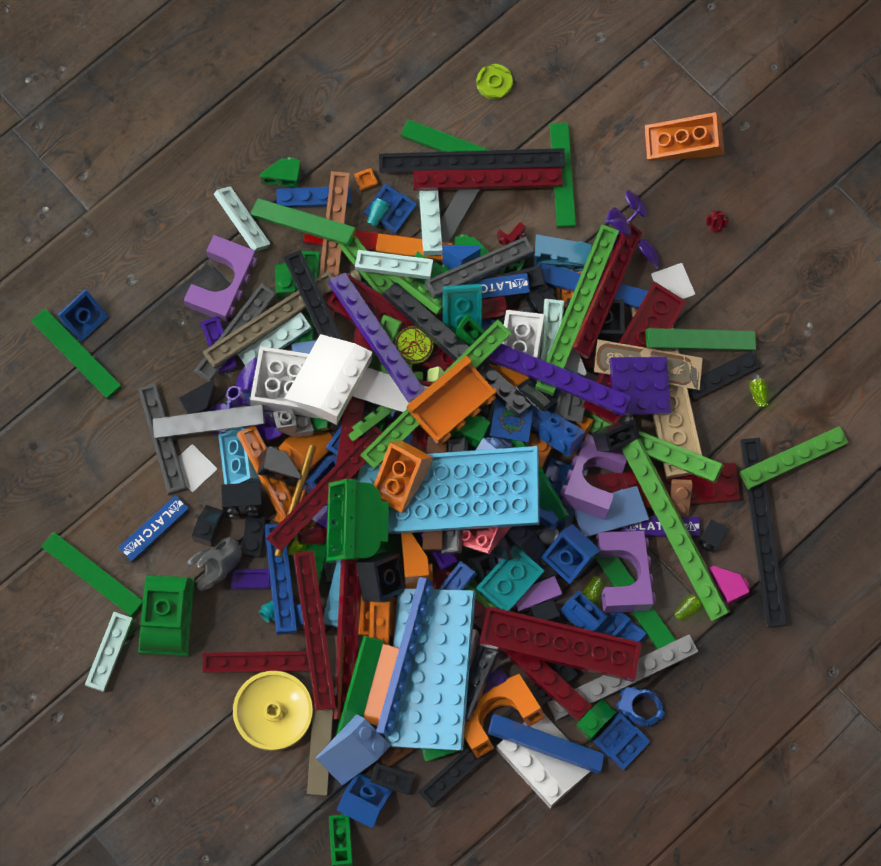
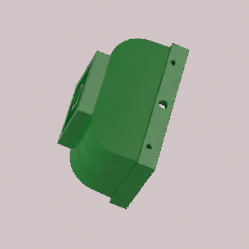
(358, 519)
(166, 616)

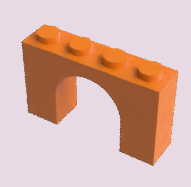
(510, 693)

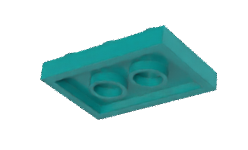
(461, 301)
(510, 580)

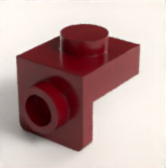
(516, 234)

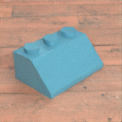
(235, 461)

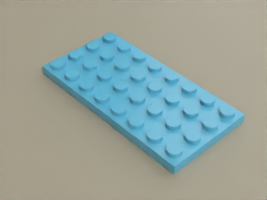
(474, 492)
(437, 685)

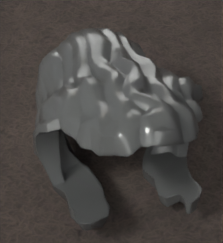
(218, 562)

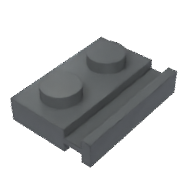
(570, 407)

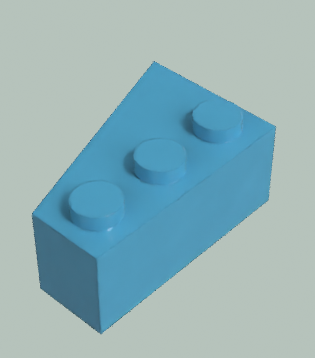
(561, 253)

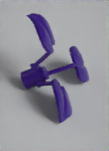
(617, 219)
(237, 396)

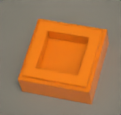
(366, 179)

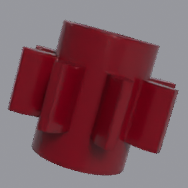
(716, 221)

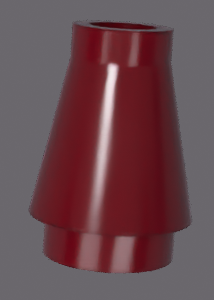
(313, 536)

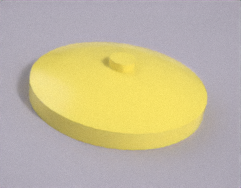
(272, 710)

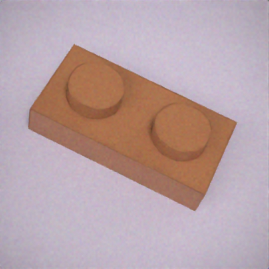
(681, 495)

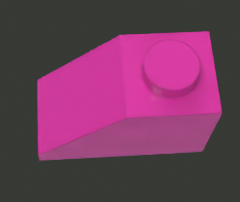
(730, 584)

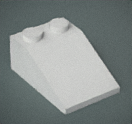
(525, 332)

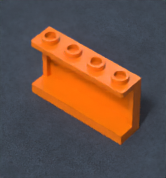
(451, 400)

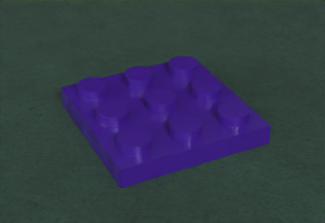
(644, 381)

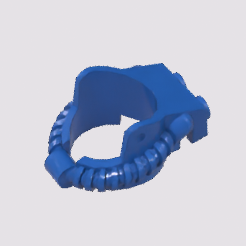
(629, 695)

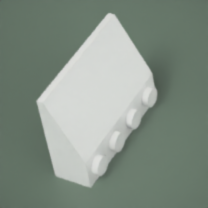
(274, 377)
(329, 377)
(544, 774)

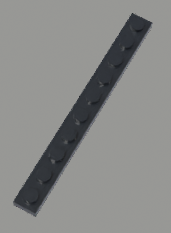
(471, 160)
(315, 304)
(454, 346)
(764, 540)
(467, 761)

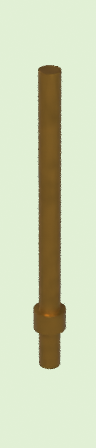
(300, 485)

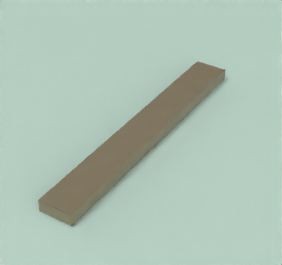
(262, 324)
(321, 734)

